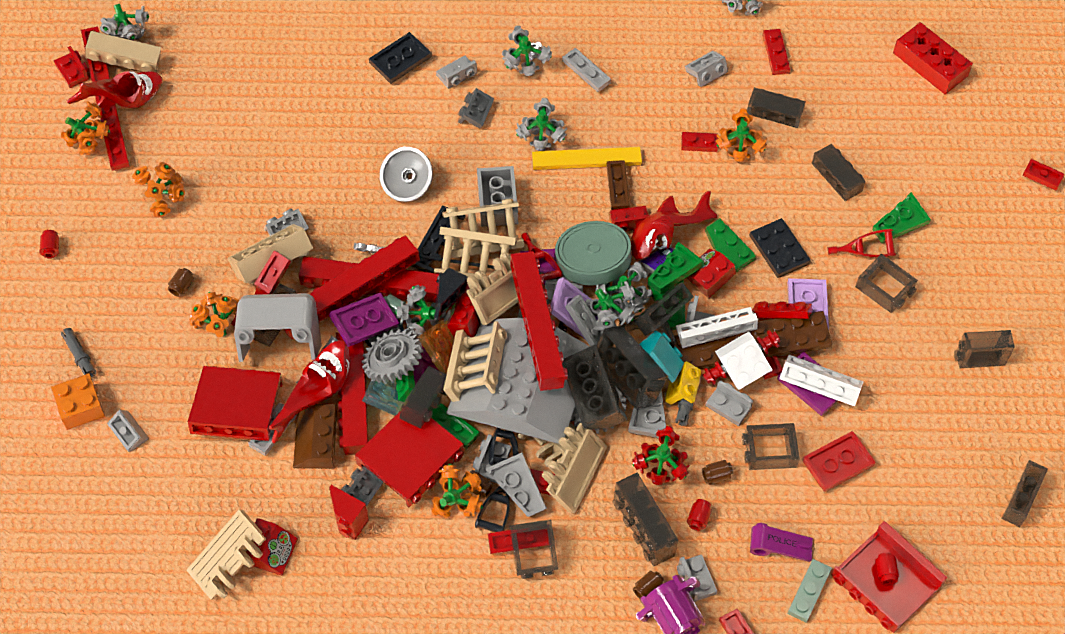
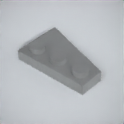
(648, 420)
(519, 483)

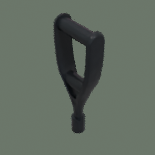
(503, 434)
(495, 496)

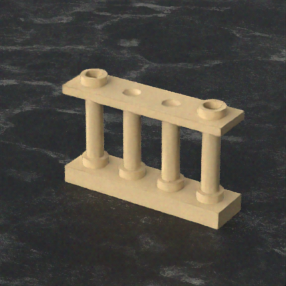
(468, 238)
(476, 247)
(461, 355)

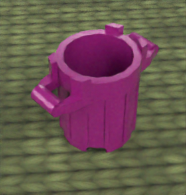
(673, 607)

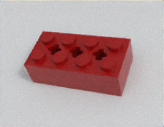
(932, 58)

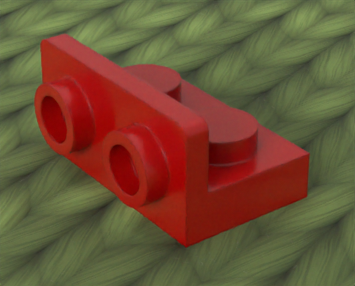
(72, 68)
(628, 217)

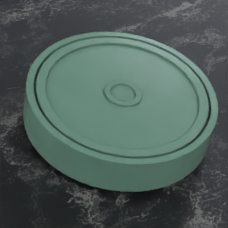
(593, 252)

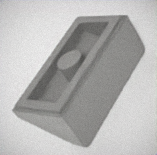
(127, 430)

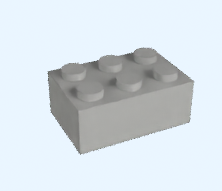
(493, 187)

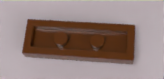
(617, 184)

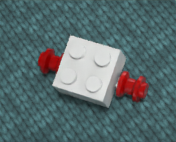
(743, 359)

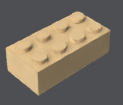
(250, 262)

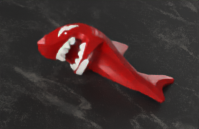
(125, 89)
(663, 222)
(318, 382)

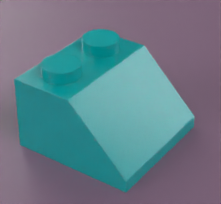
(663, 354)

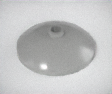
(395, 174)

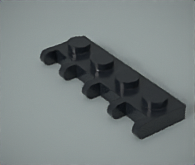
(433, 241)

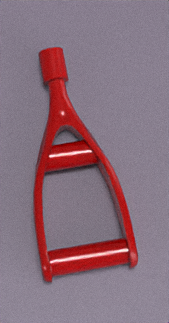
(859, 245)
(539, 254)

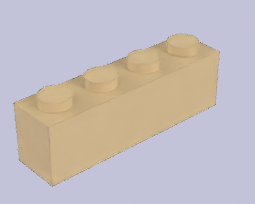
(122, 52)

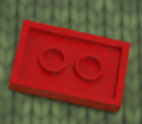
(838, 461)

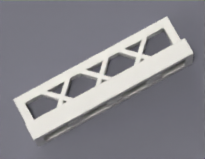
(717, 330)
(821, 380)

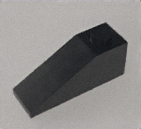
(449, 289)

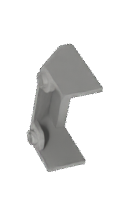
(277, 312)

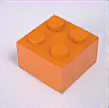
(77, 401)

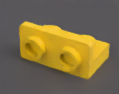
(685, 385)

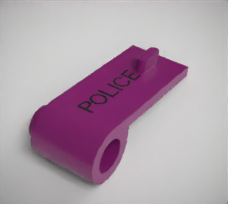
(769, 539)

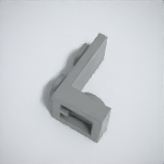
(694, 315)

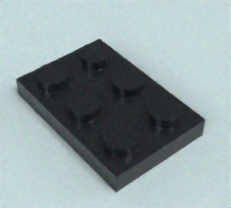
(400, 57)
(779, 248)

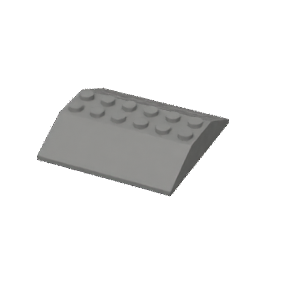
(517, 399)

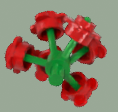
(662, 454)

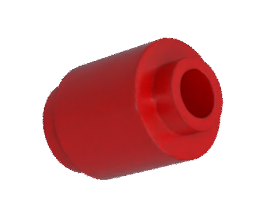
(49, 244)
(699, 514)
(887, 569)

